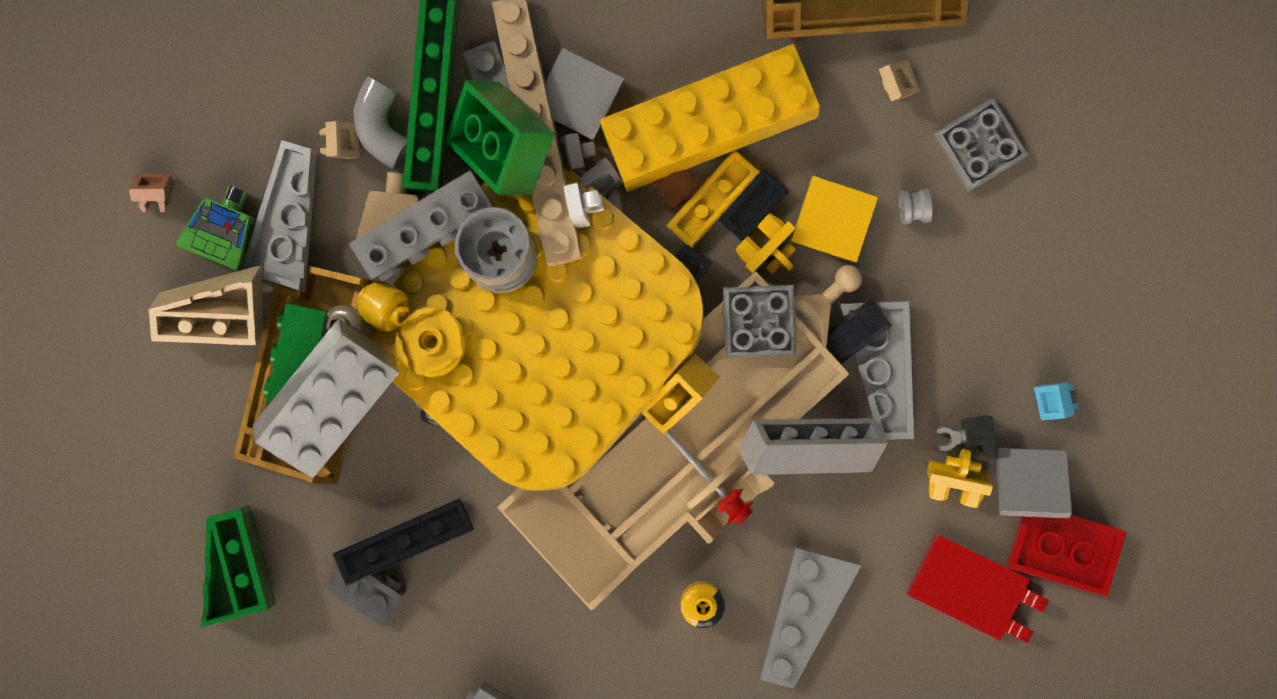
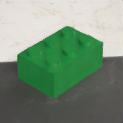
(499, 137)

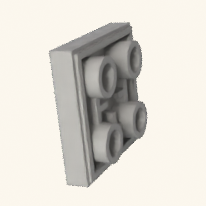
(581, 93)
(981, 144)
(759, 321)
(1033, 483)

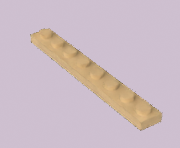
(528, 85)

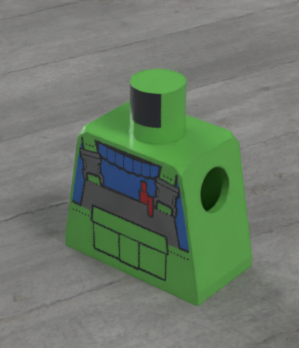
(220, 230)

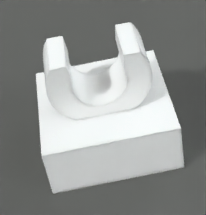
(581, 204)

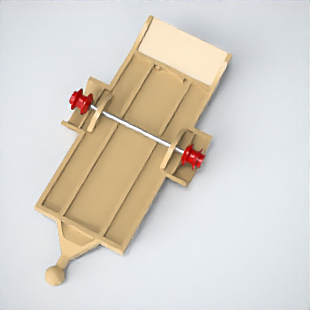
(693, 471)

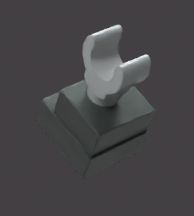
(974, 432)

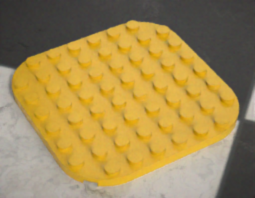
(564, 356)

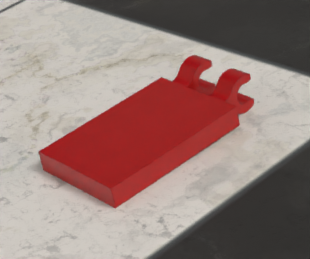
(973, 589)

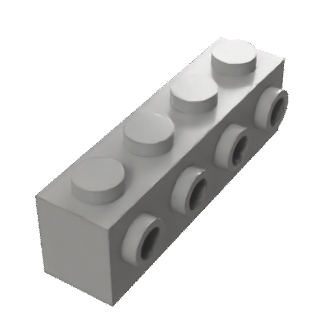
(419, 227)
(812, 446)

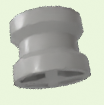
(915, 206)

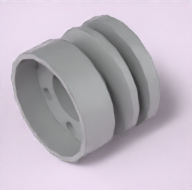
(478, 245)

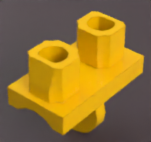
(754, 256)
(958, 474)

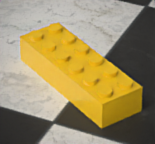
(710, 117)

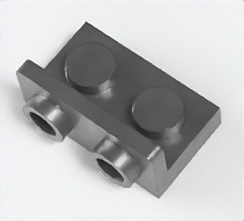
(372, 596)

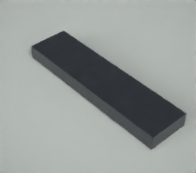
(402, 542)

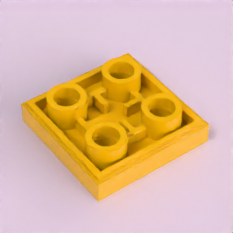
(834, 219)

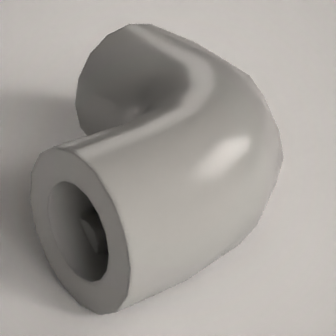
(373, 125)

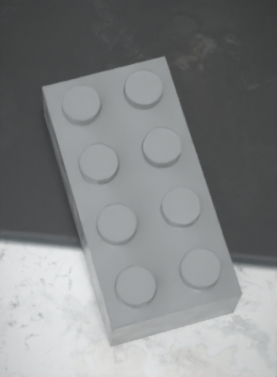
(325, 398)

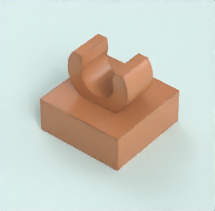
(151, 188)

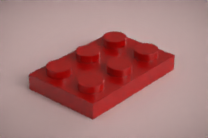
(1067, 551)

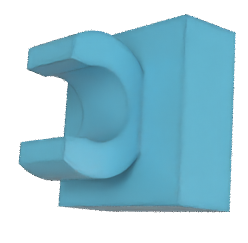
(1055, 401)

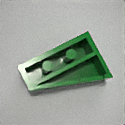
(234, 568)

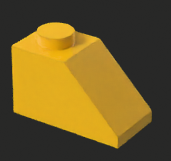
(680, 393)

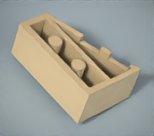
(211, 311)

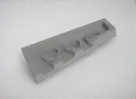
(284, 219)
(887, 371)
(806, 607)

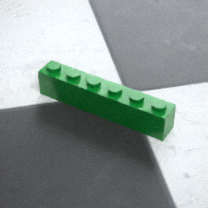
(430, 95)

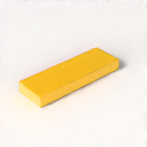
(713, 199)

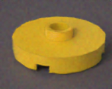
(414, 338)

